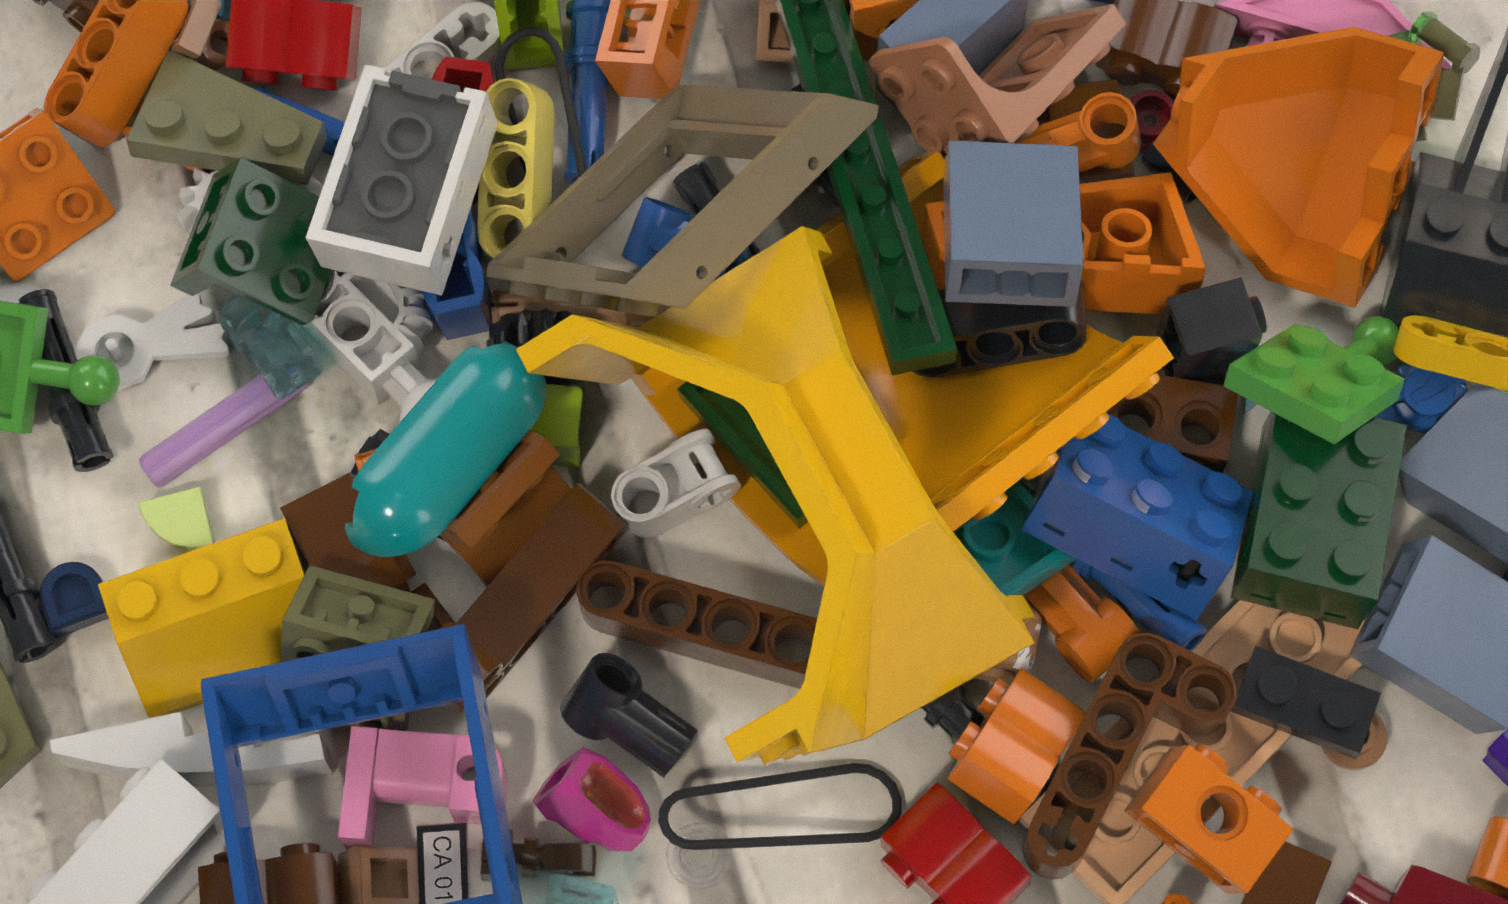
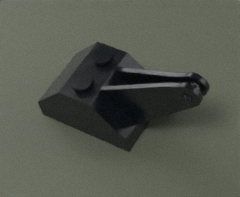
(1455, 231)

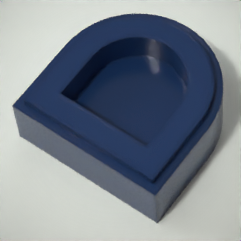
(71, 598)

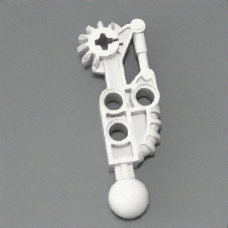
(396, 316)

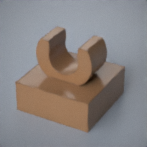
(195, 34)

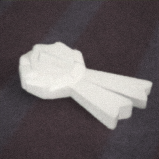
(166, 336)

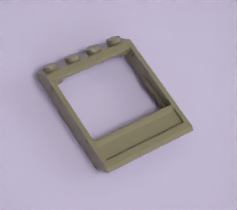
(770, 127)

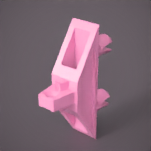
(1284, 19)

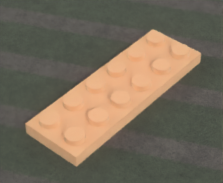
(1125, 852)

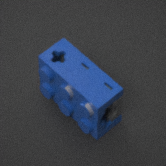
(1141, 515)

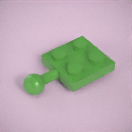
(22, 335)
(1320, 382)

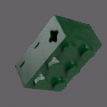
(1319, 520)

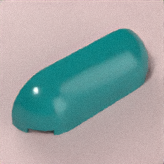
(444, 450)

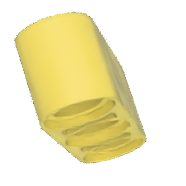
(534, 143)

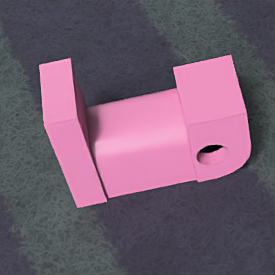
(408, 771)

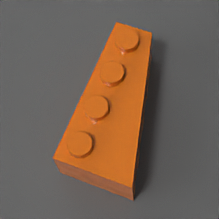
(1132, 242)

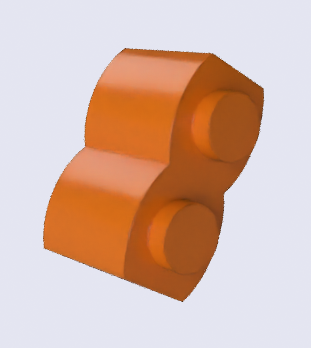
(1015, 745)

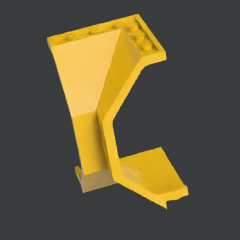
(901, 594)

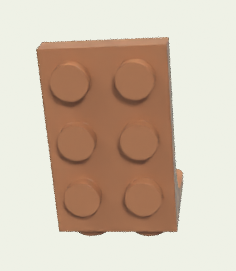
(952, 103)

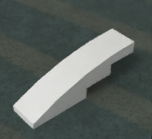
(140, 744)

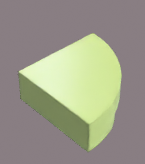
(179, 519)

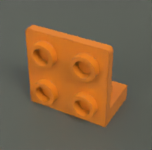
(44, 195)

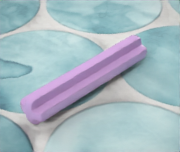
(210, 431)

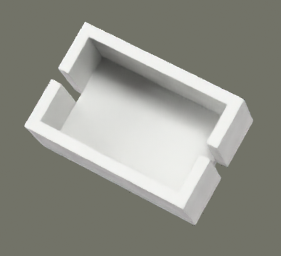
(143, 849)

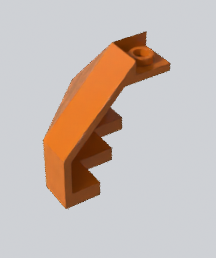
(1304, 149)

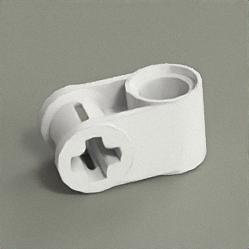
(678, 483)

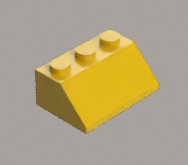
(204, 614)

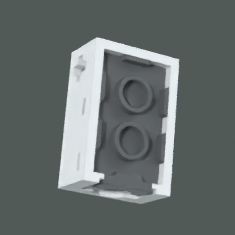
(402, 179)

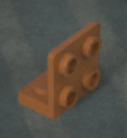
(507, 508)

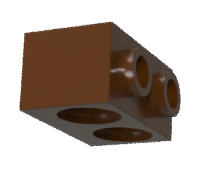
(1184, 402)

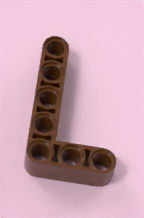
(694, 634)

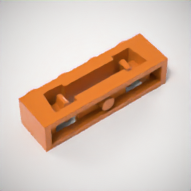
(654, 49)

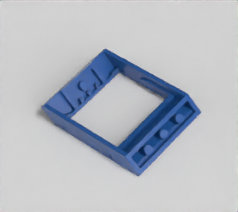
(343, 691)

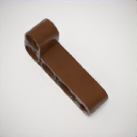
(538, 582)
(1109, 758)

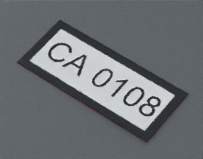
(442, 863)

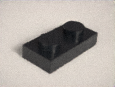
(1306, 702)

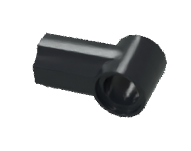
(611, 704)

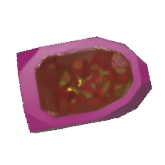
(595, 802)

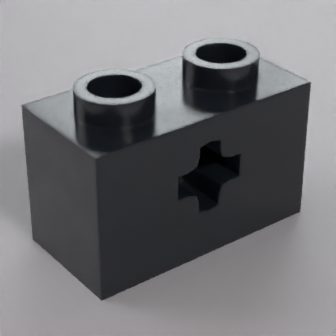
(1210, 330)

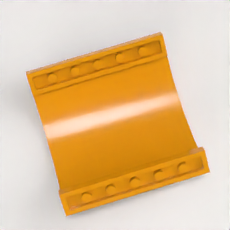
(959, 431)

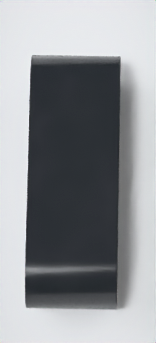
(1010, 334)

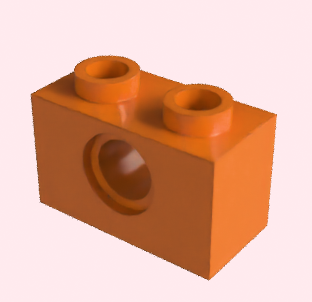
(1171, 811)

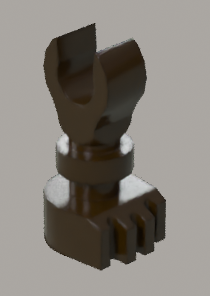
(552, 858)

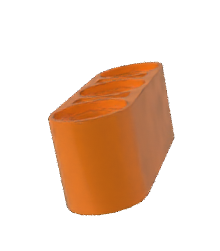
(112, 66)

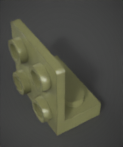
(348, 612)

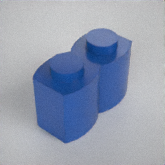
(466, 298)

